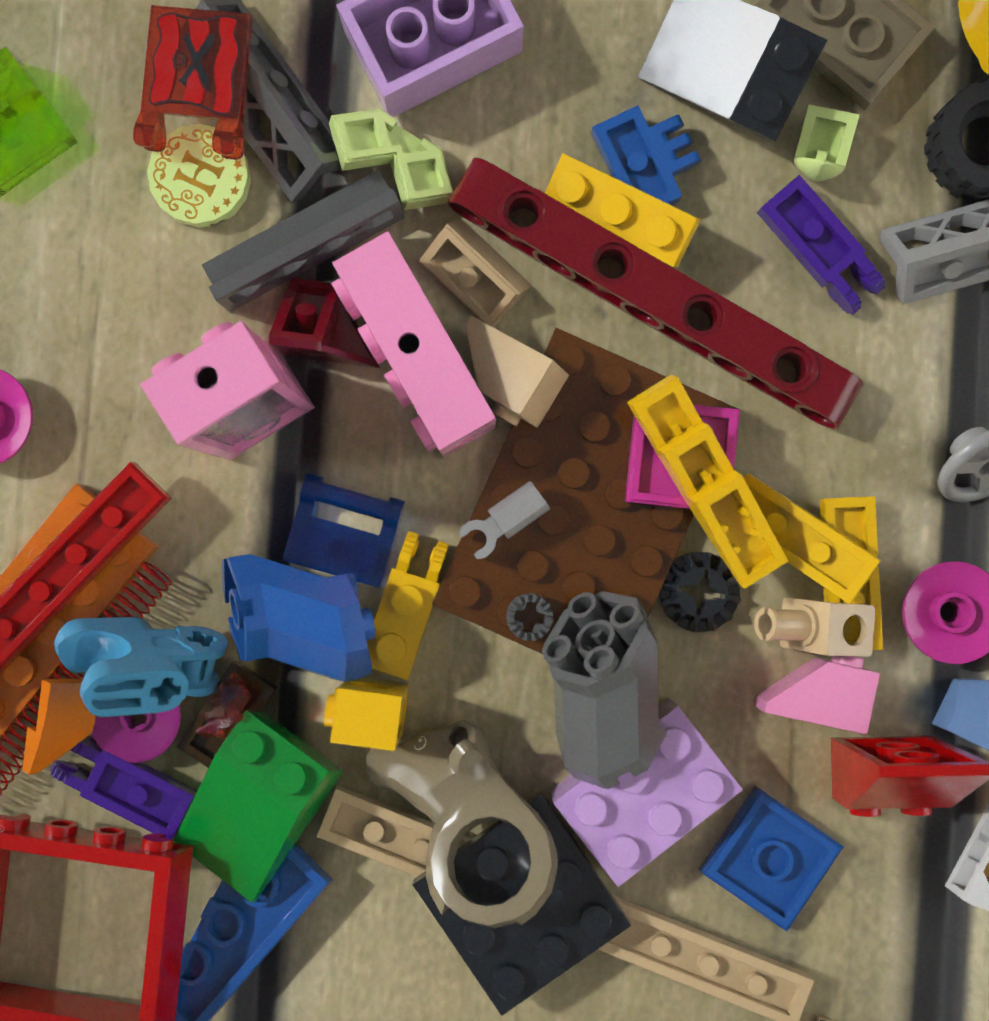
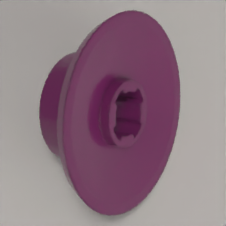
(137, 742)

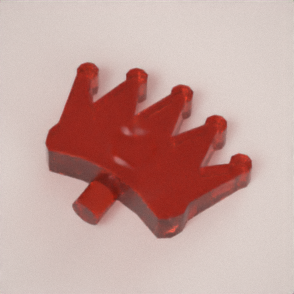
(225, 709)

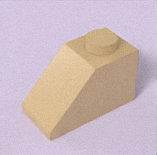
(513, 374)

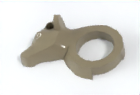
(459, 787)

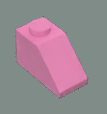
(825, 693)

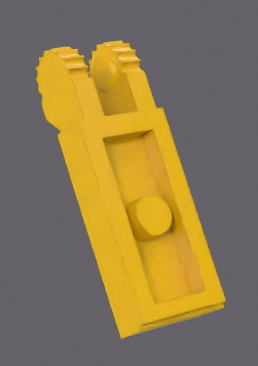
(405, 610)

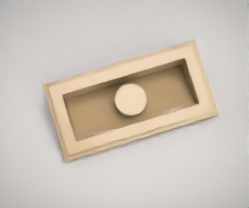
(474, 272)

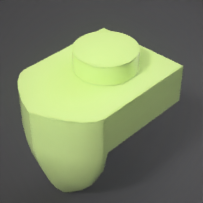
(824, 142)

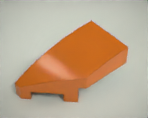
(60, 724)

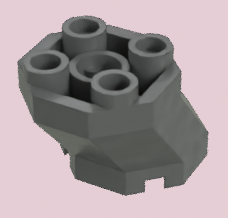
(605, 688)

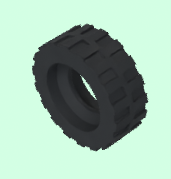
(945, 145)

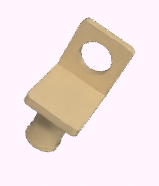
(816, 627)

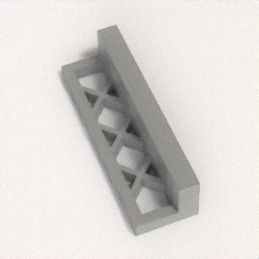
(950, 258)

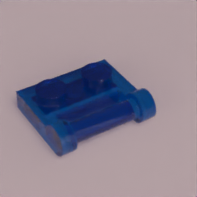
(338, 547)

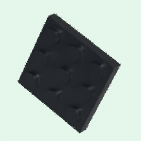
(569, 926)

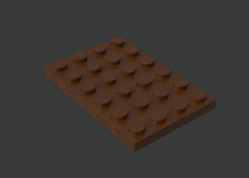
(581, 470)

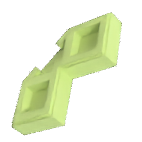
(375, 139)

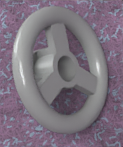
(968, 455)

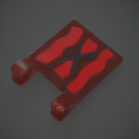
(196, 71)

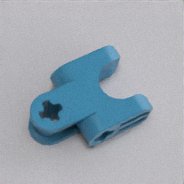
(139, 667)

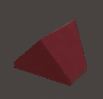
(318, 326)

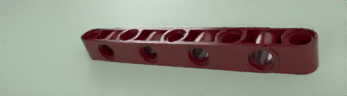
(655, 293)

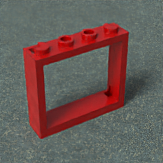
(165, 940)

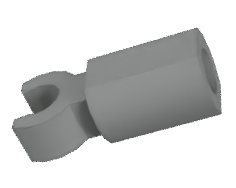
(508, 517)

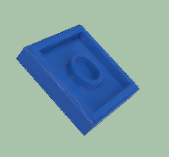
(771, 858)

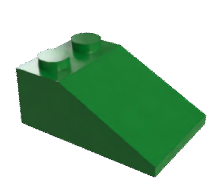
(255, 802)

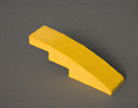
(708, 481)

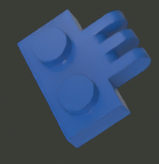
(644, 153)

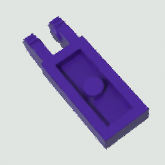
(820, 243)
(128, 789)

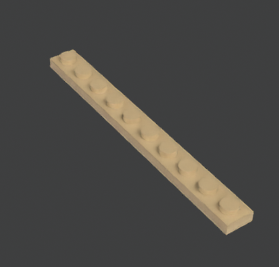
(650, 941)

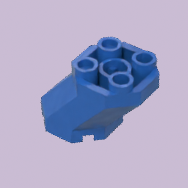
(297, 617)

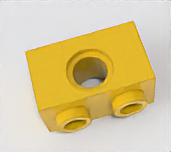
(367, 713)

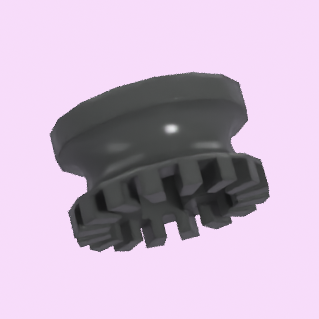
(539, 629)

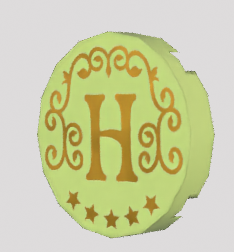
(195, 181)

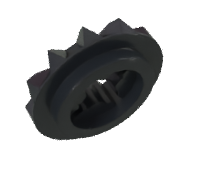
(681, 607)

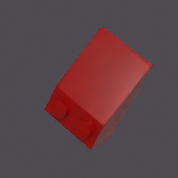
(902, 774)

